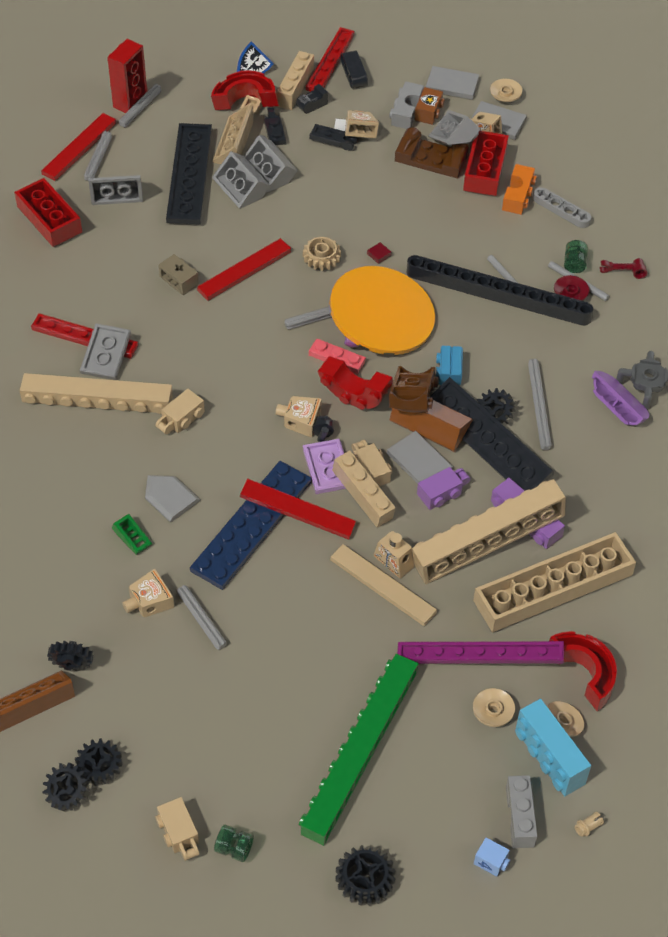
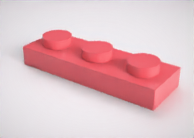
(322, 349)

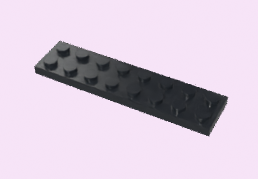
(189, 174)
(493, 440)

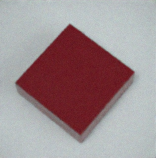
(379, 253)

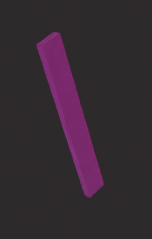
(484, 652)

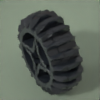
(379, 866)

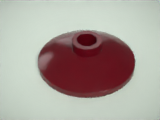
(572, 287)

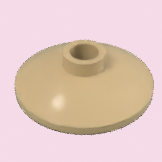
(506, 90)
(496, 700)
(568, 717)

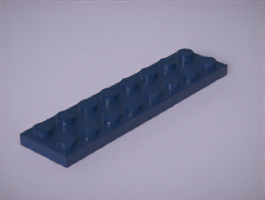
(246, 529)

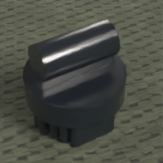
(323, 427)

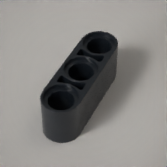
(354, 69)

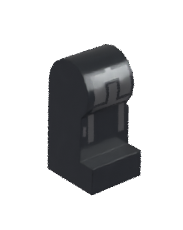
(313, 99)

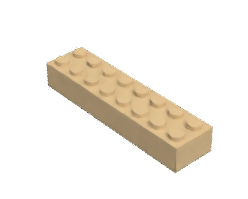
(489, 531)
(554, 581)

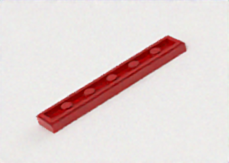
(330, 58)
(78, 147)
(243, 269)
(71, 332)
(297, 509)

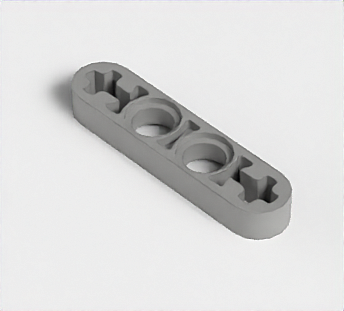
(579, 216)

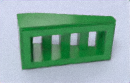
(122, 534)

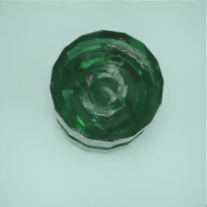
(576, 256)
(226, 841)

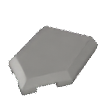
(169, 496)

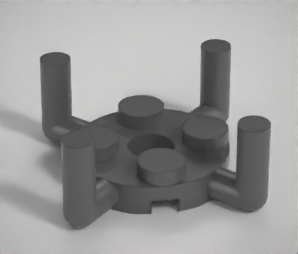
(641, 381)

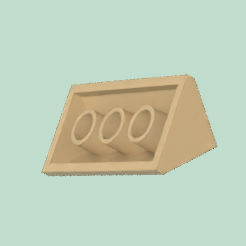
(235, 133)

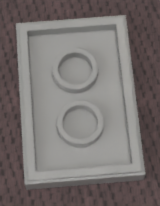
(453, 82)
(511, 120)
(105, 351)
(417, 457)

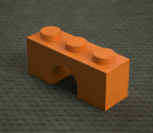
(520, 188)

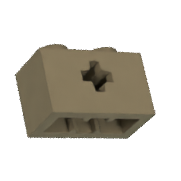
(178, 274)

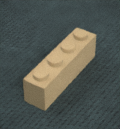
(295, 80)
(363, 489)

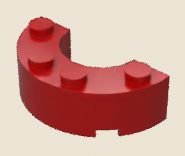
(243, 84)
(351, 388)
(596, 659)

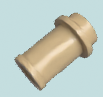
(585, 826)

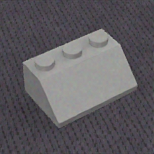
(455, 129)
(270, 163)
(240, 180)
(115, 190)

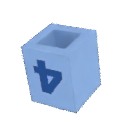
(492, 857)

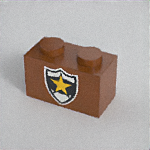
(429, 105)

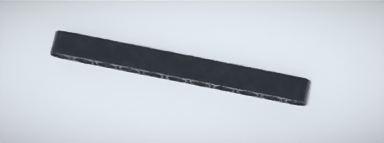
(499, 290)

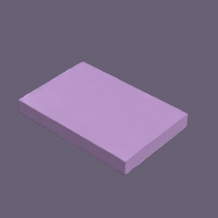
(320, 463)

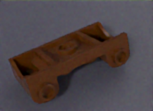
(430, 155)
(412, 390)

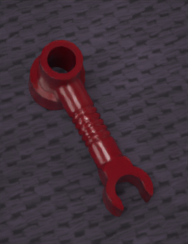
(638, 268)

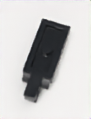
(274, 127)

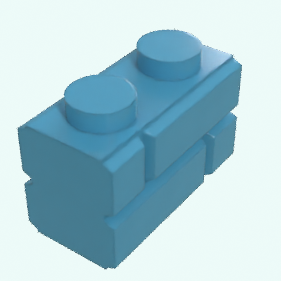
(450, 364)

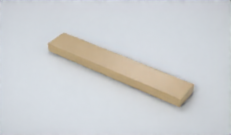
(383, 585)

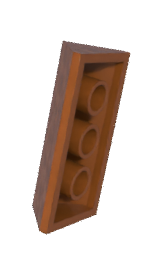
(437, 425)
(35, 699)

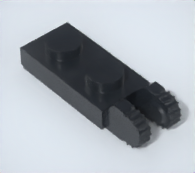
(332, 137)

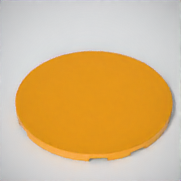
(382, 310)

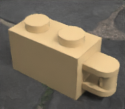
(180, 412)
(373, 462)
(178, 828)

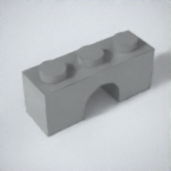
(405, 105)
(522, 812)

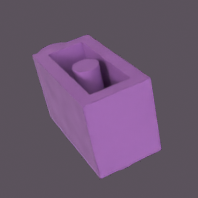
(442, 487)

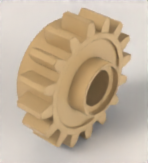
(322, 253)

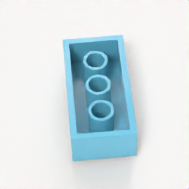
(552, 747)

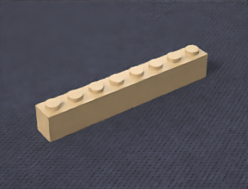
(95, 393)

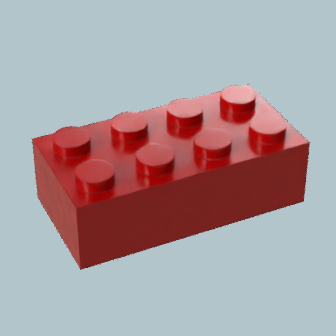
(127, 74)
(485, 163)
(48, 212)

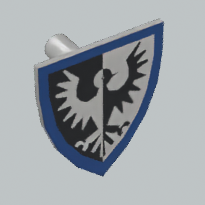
(253, 59)

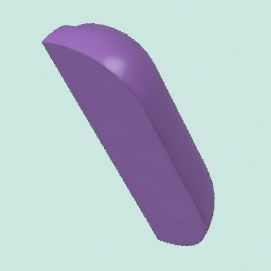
(618, 399)

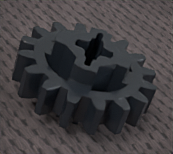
(495, 407)
(70, 655)
(107, 765)
(56, 790)

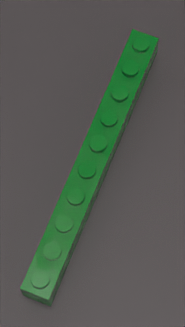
(359, 749)

